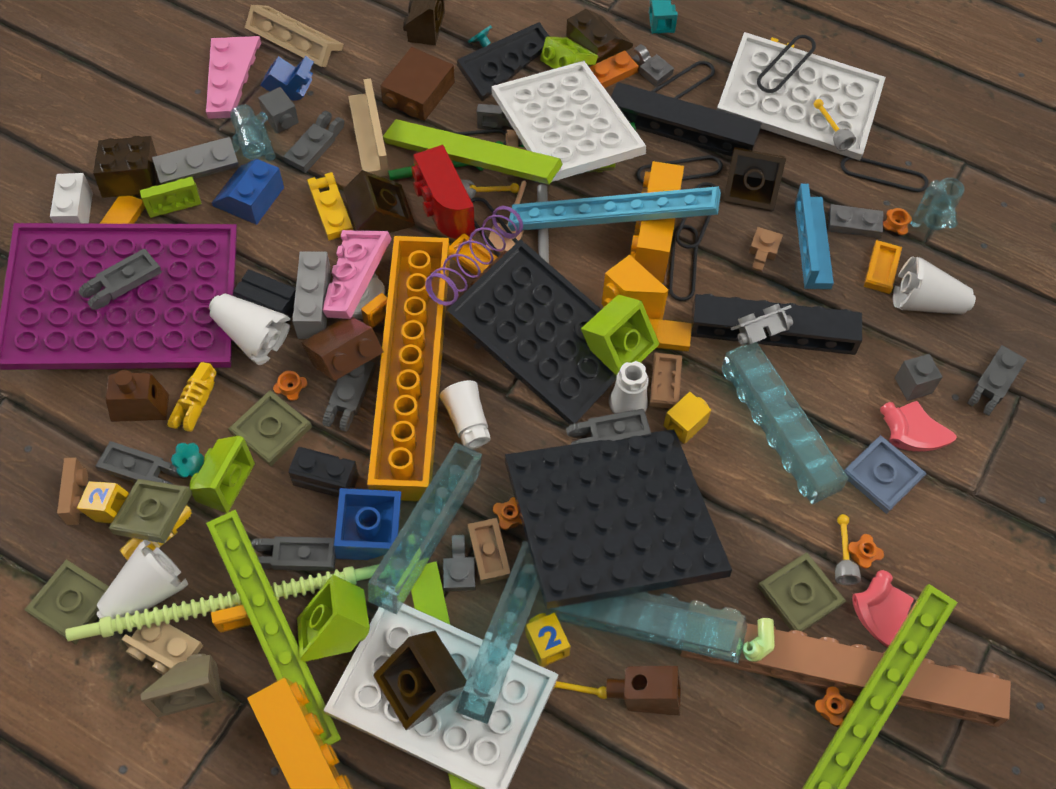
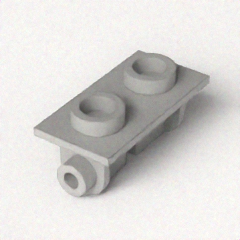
(774, 320)

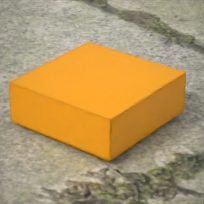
(375, 310)

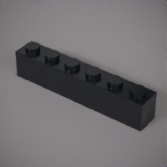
(685, 120)
(811, 329)

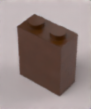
(417, 83)
(342, 347)

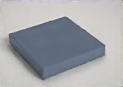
(884, 474)

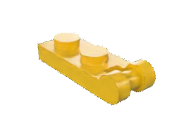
(330, 206)

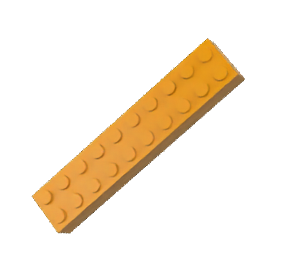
(410, 369)

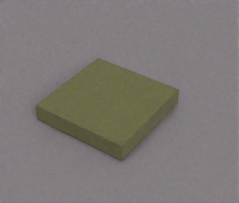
(270, 427)
(151, 511)
(801, 593)
(67, 599)

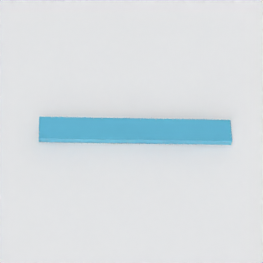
(617, 208)

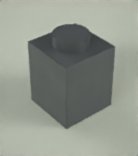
(279, 109)
(918, 377)

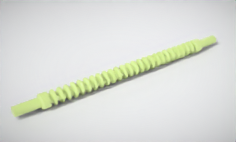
(107, 625)

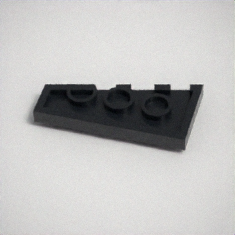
(502, 59)

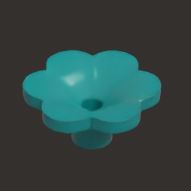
(482, 37)
(187, 459)

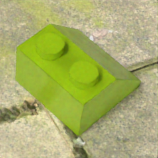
(620, 333)
(222, 473)
(333, 620)

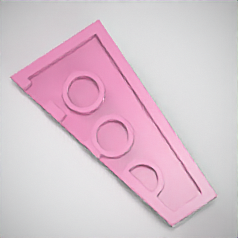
(228, 72)
(354, 269)

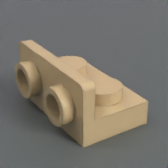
(161, 645)

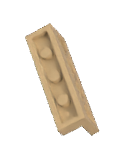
(291, 34)
(369, 131)

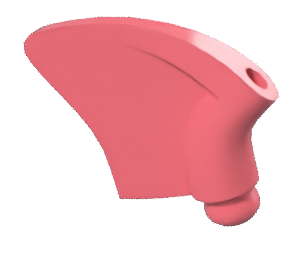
(914, 428)
(882, 607)

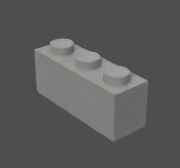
(196, 161)
(310, 294)

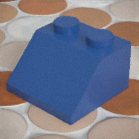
(250, 191)
(366, 523)

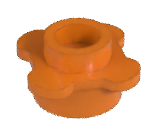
(897, 221)
(286, 379)
(505, 521)
(858, 555)
(824, 706)

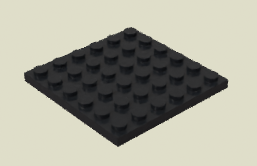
(614, 518)

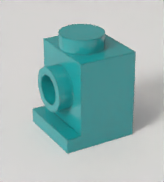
(662, 16)

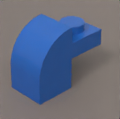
(291, 79)

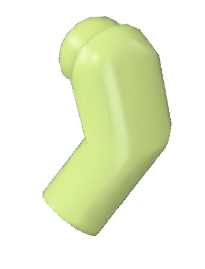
(763, 644)

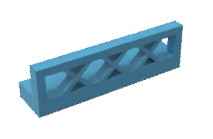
(813, 240)

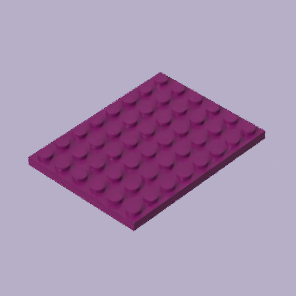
(148, 327)

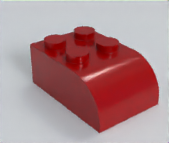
(443, 192)

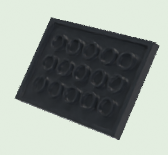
(533, 327)

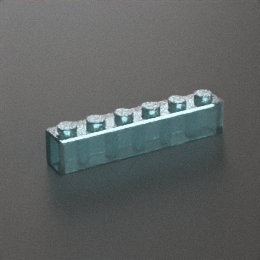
(784, 423)
(424, 529)
(664, 622)
(500, 640)

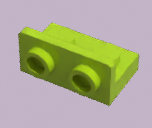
(563, 52)
(170, 197)

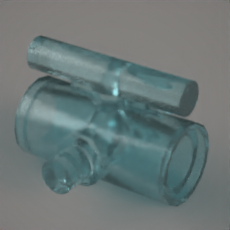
(251, 133)
(939, 204)

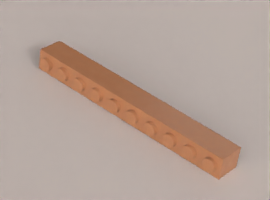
(827, 664)

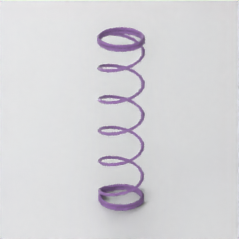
(510, 236)

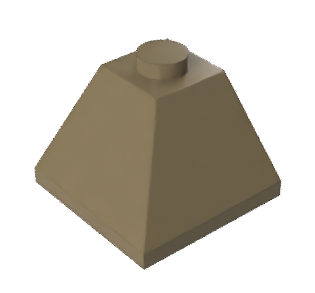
(185, 686)

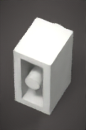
(71, 199)

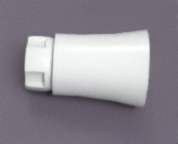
(630, 389)
(466, 413)

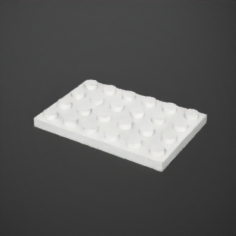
(847, 94)
(568, 118)
(446, 739)

